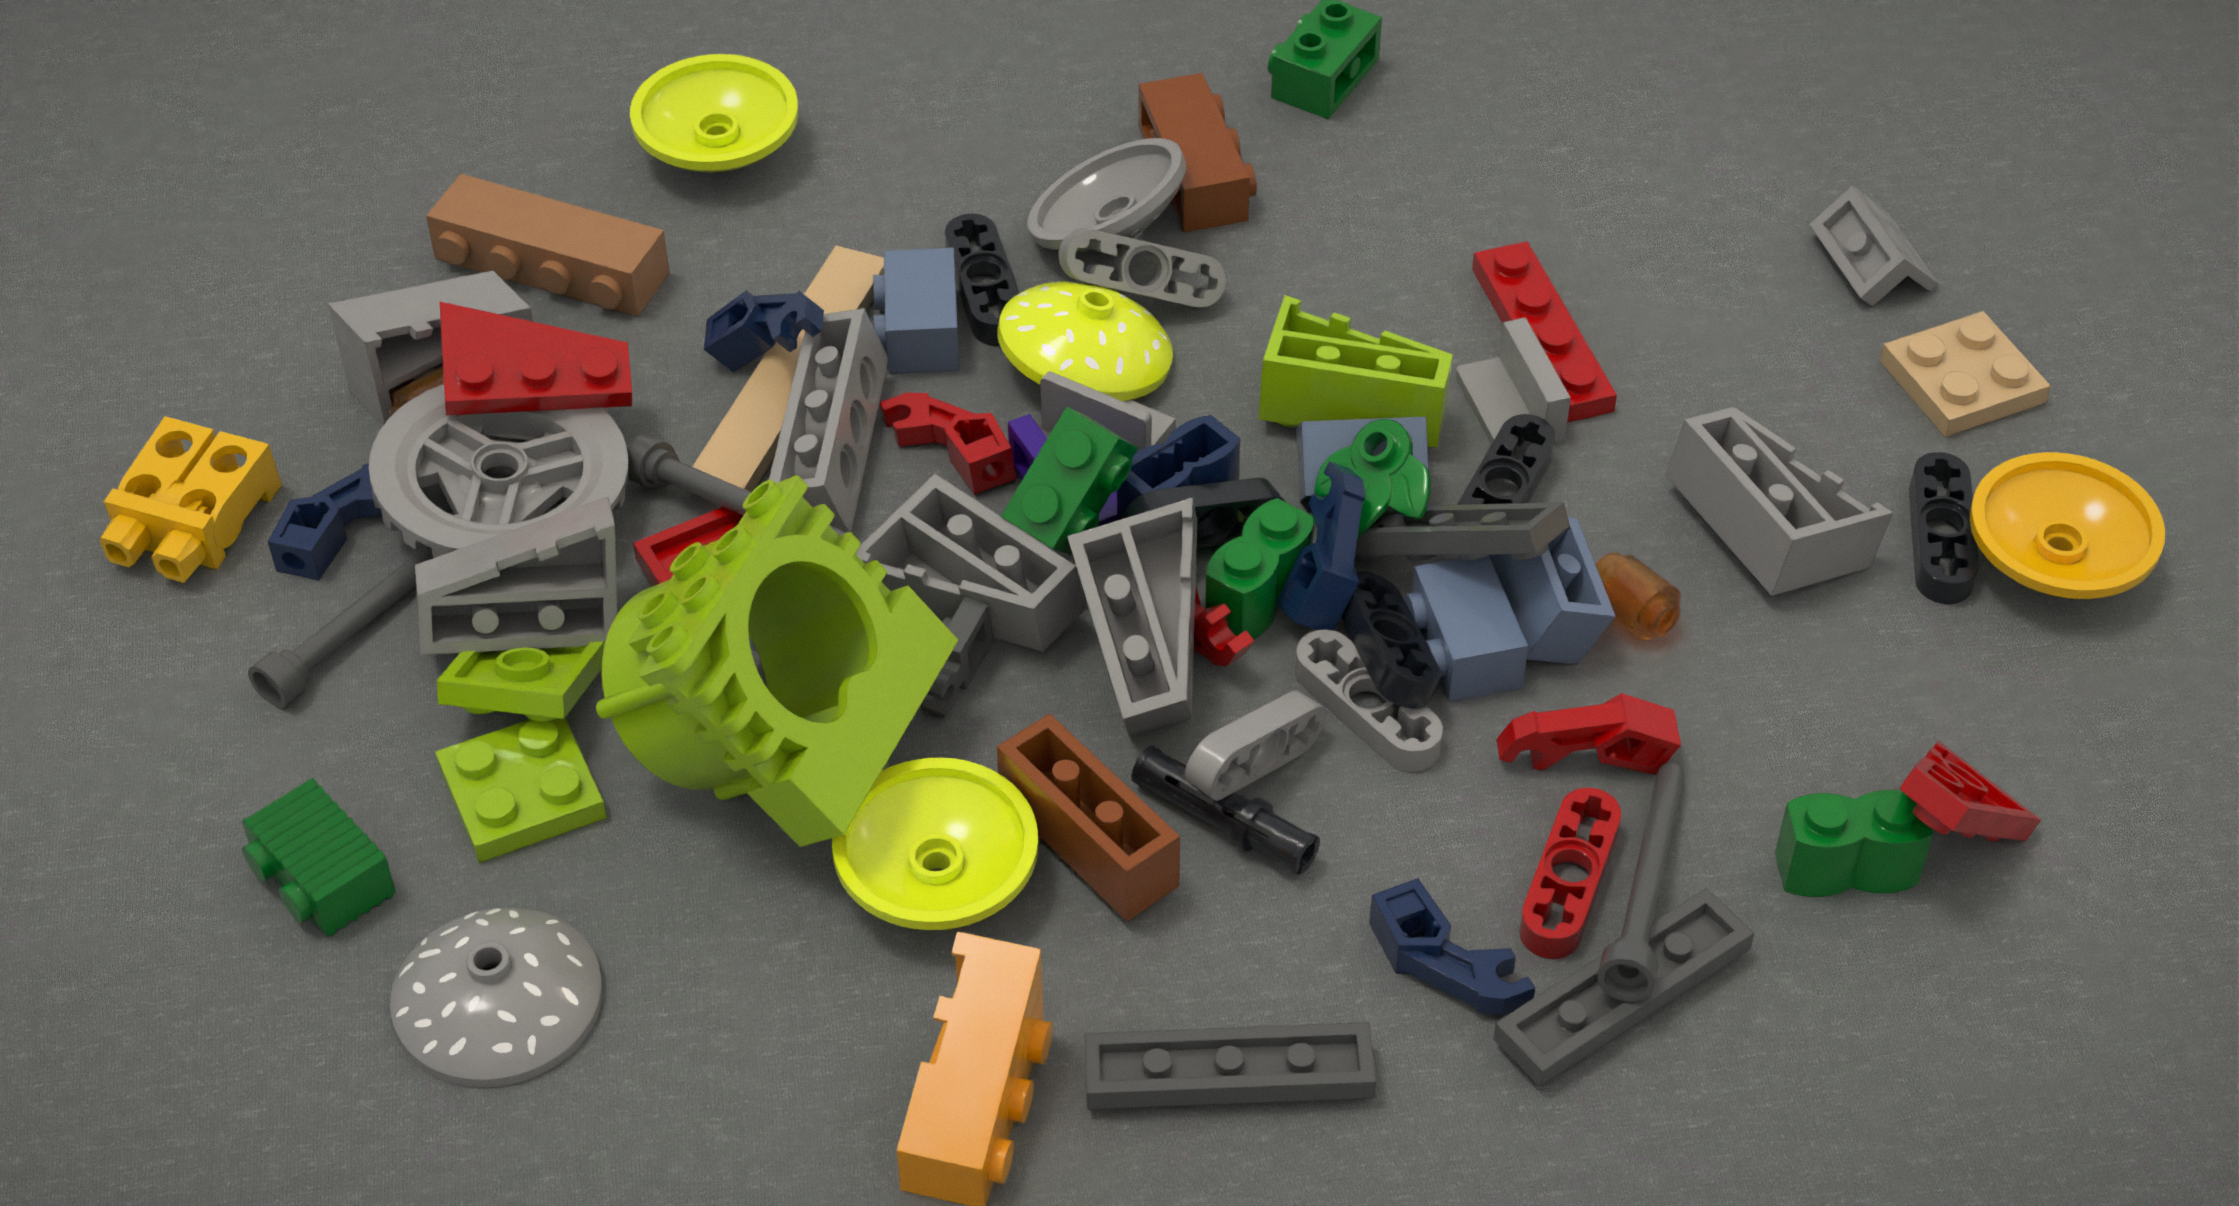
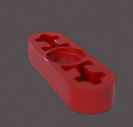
(1579, 896)

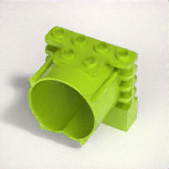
(836, 653)

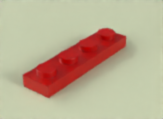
(1522, 289)

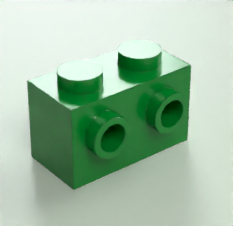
(1325, 57)
(1070, 480)

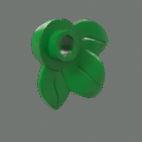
(1388, 478)

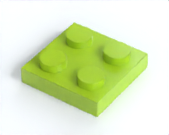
(521, 680)
(520, 786)

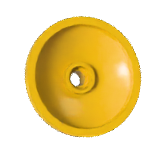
(2067, 525)

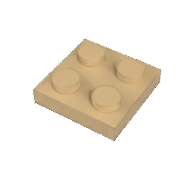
(1964, 373)

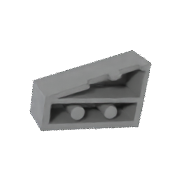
(1770, 507)
(958, 548)
(524, 587)

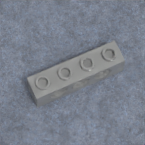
(833, 413)

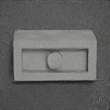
(1869, 246)
(1515, 384)
(1127, 418)

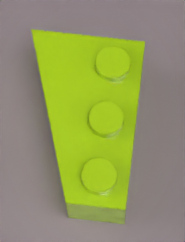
(1337, 373)

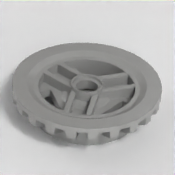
(552, 451)

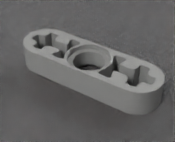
(1184, 261)
(1374, 725)
(1255, 745)

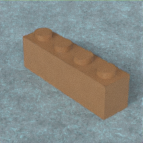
(549, 244)

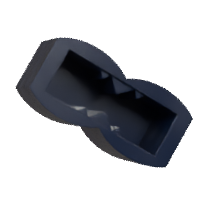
(1192, 455)

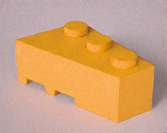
(977, 1074)

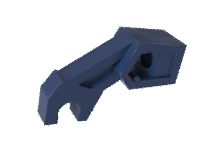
(755, 323)
(313, 526)
(1325, 571)
(1467, 975)

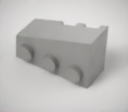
(397, 333)
(1143, 609)

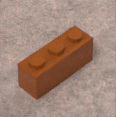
(1215, 178)
(1092, 817)

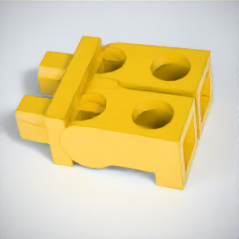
(187, 501)

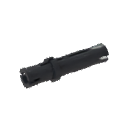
(1286, 845)

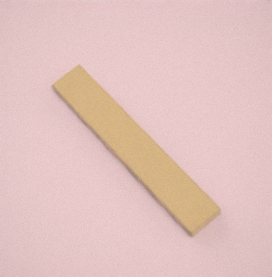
(751, 428)

